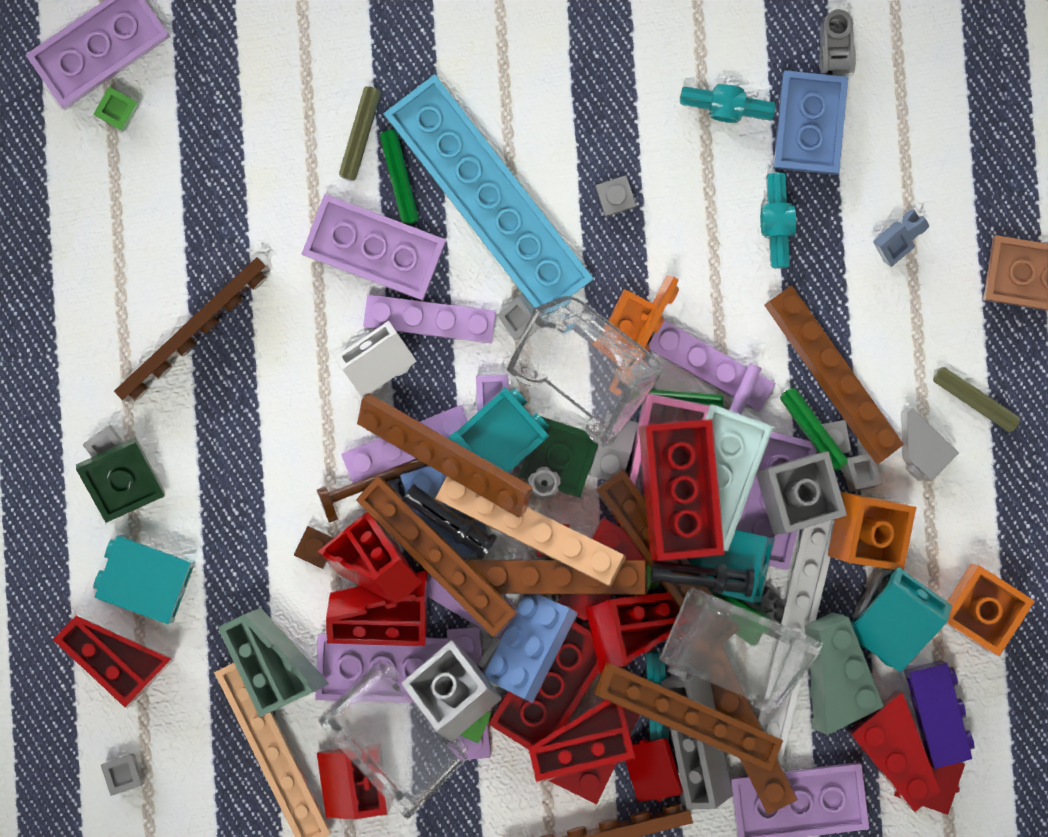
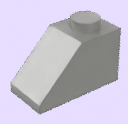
(923, 447)
(615, 456)

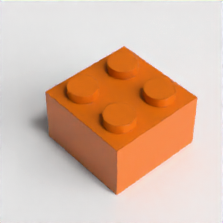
(872, 532)
(987, 609)

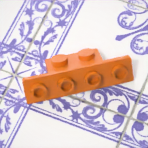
(640, 317)

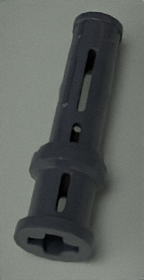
(462, 529)
(662, 572)

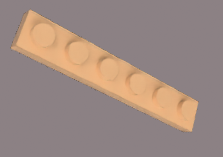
(537, 532)
(274, 759)

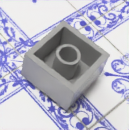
(801, 493)
(451, 691)

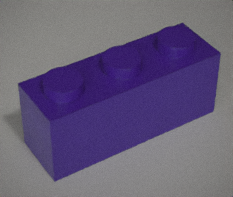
(939, 713)

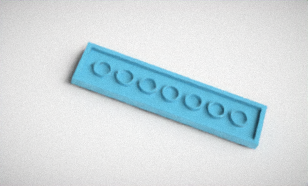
(487, 194)

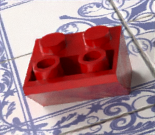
(346, 788)

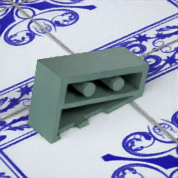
(269, 662)
(840, 677)

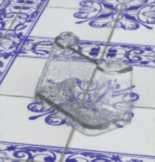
(586, 363)
(738, 650)
(392, 739)

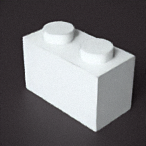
(375, 359)

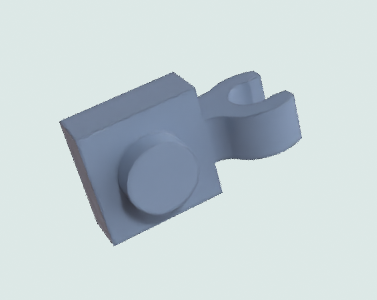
(897, 239)

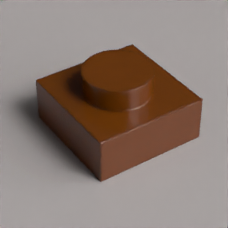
(309, 545)

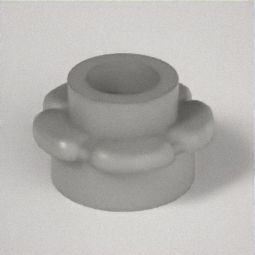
(552, 479)

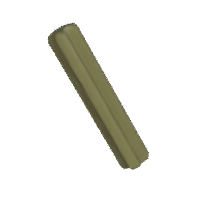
(359, 133)
(976, 399)

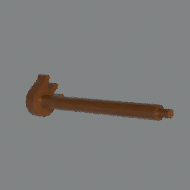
(327, 499)

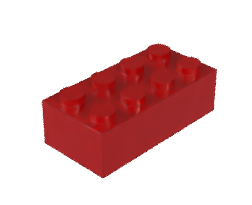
(681, 490)
(558, 695)

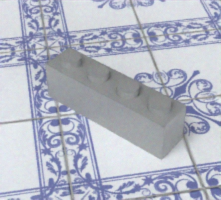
(700, 766)

